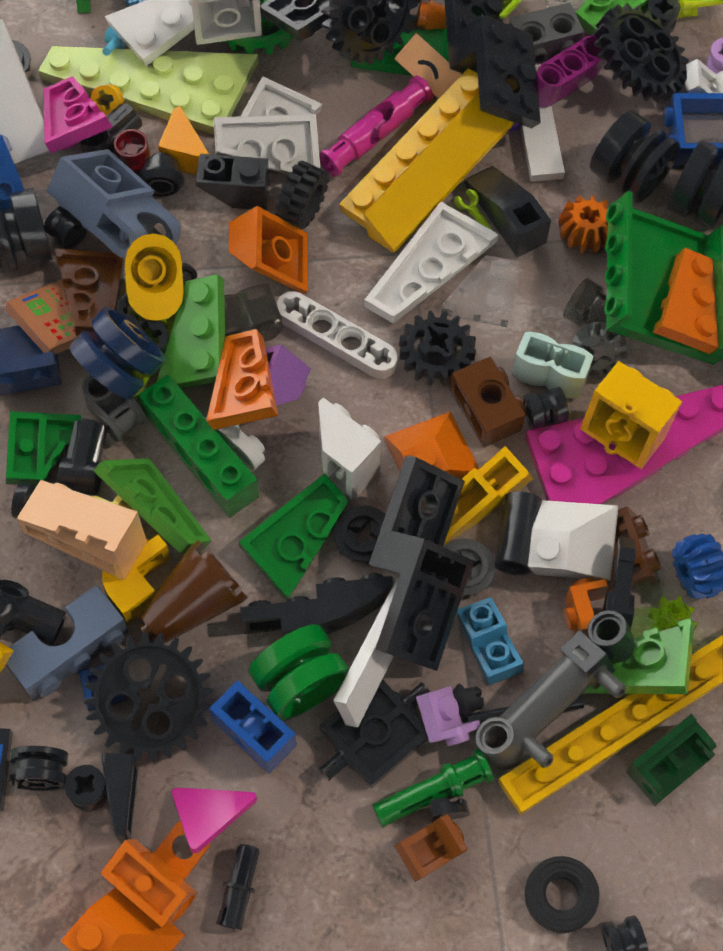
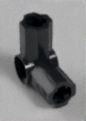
(28, 613)

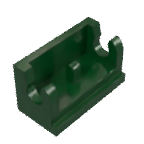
(672, 760)

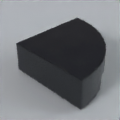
(443, 806)

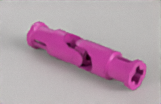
(373, 127)

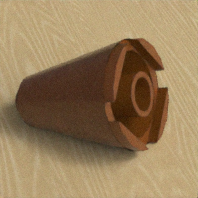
(190, 596)

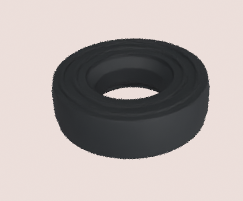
(582, 879)

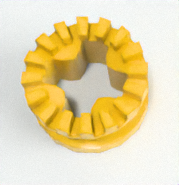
(98, 94)

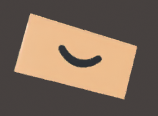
(423, 60)

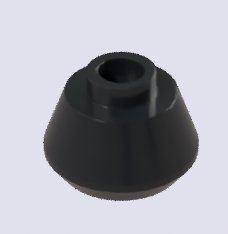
(162, 174)

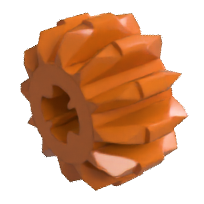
(584, 224)

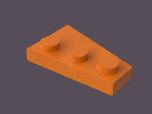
(690, 306)
(242, 383)

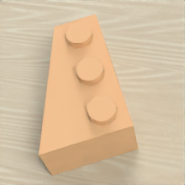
(84, 527)

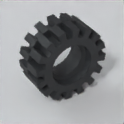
(302, 194)

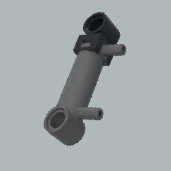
(582, 664)

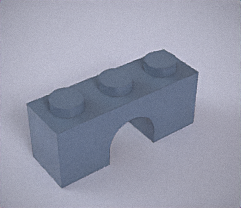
(42, 666)

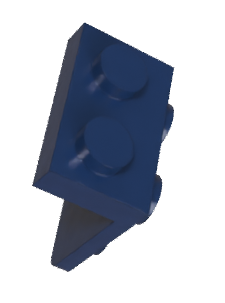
(24, 364)

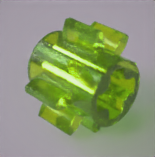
(673, 610)

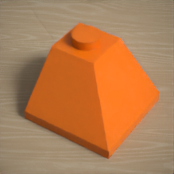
(271, 247)
(435, 442)
(119, 925)

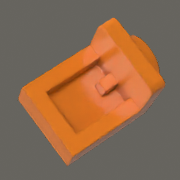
(578, 598)

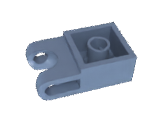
(109, 199)

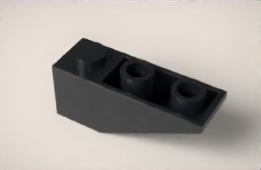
(511, 210)

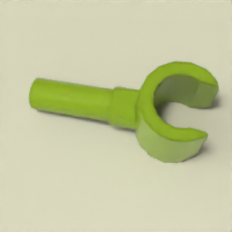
(472, 207)

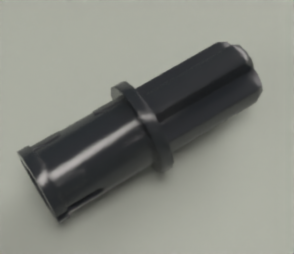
(238, 888)

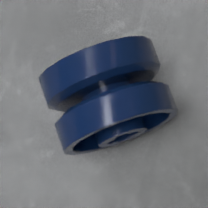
(117, 353)

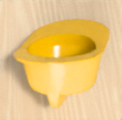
(154, 277)

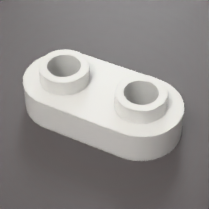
(246, 447)

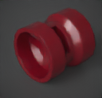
(132, 148)

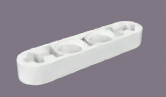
(333, 338)

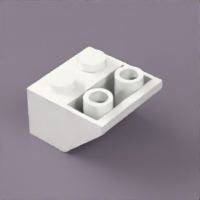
(347, 449)

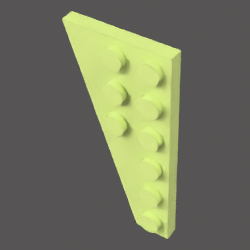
(198, 82)

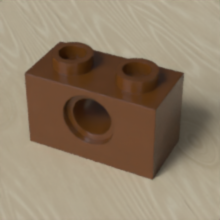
(488, 420)

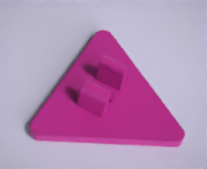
(209, 812)

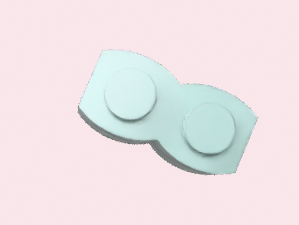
(550, 364)

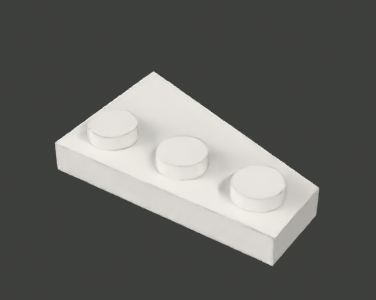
(152, 26)

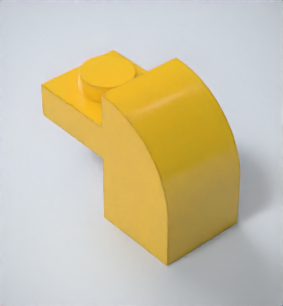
(134, 592)

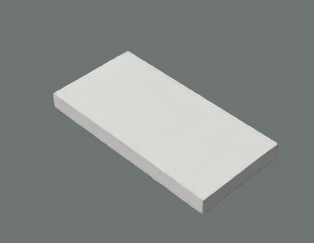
(19, 110)

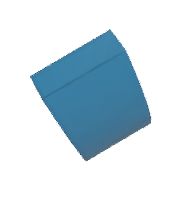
(489, 641)

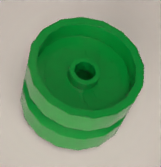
(298, 672)

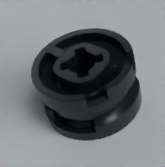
(38, 768)

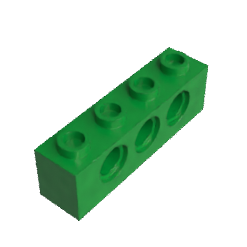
(199, 446)

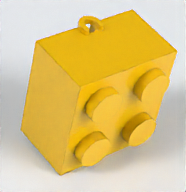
(630, 414)

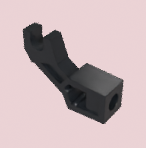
(620, 597)

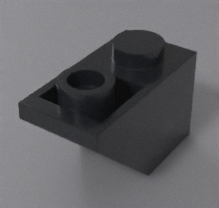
(235, 180)

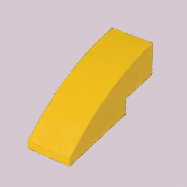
(486, 491)

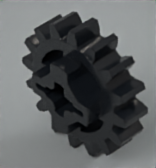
(437, 347)

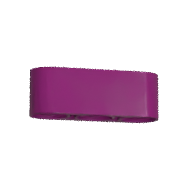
(568, 71)

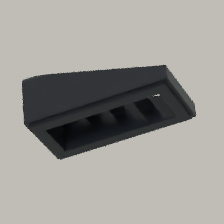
(121, 786)

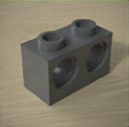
(552, 30)

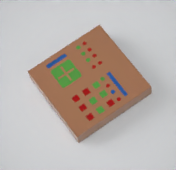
(44, 317)

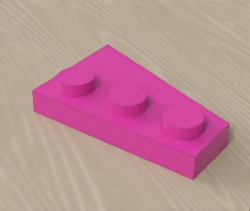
(70, 115)

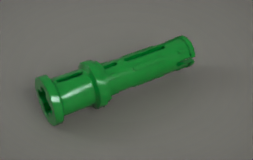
(450, 781)

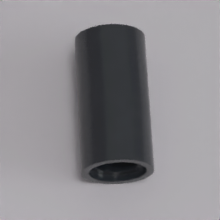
(515, 532)

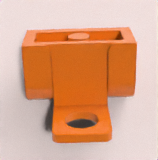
(156, 878)

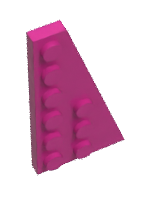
(581, 471)

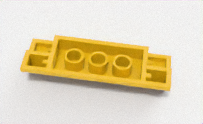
(425, 165)

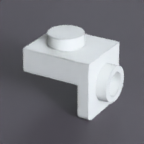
(702, 79)

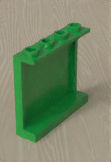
(638, 272)

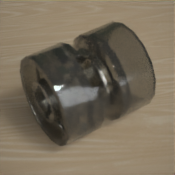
(586, 304)

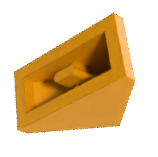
(182, 142)

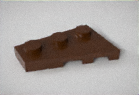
(89, 283)

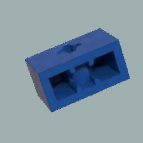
(253, 727)

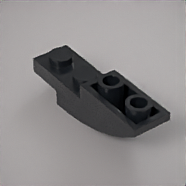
(335, 607)

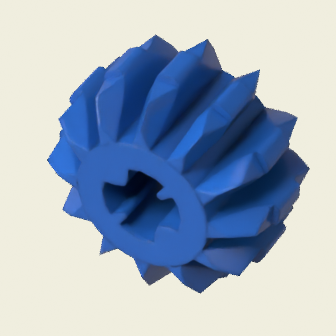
(699, 565)

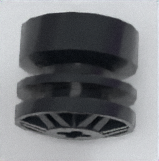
(634, 156)
(23, 230)

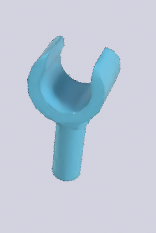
(113, 41)

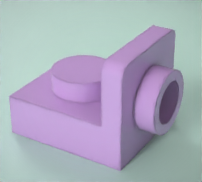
(442, 717)

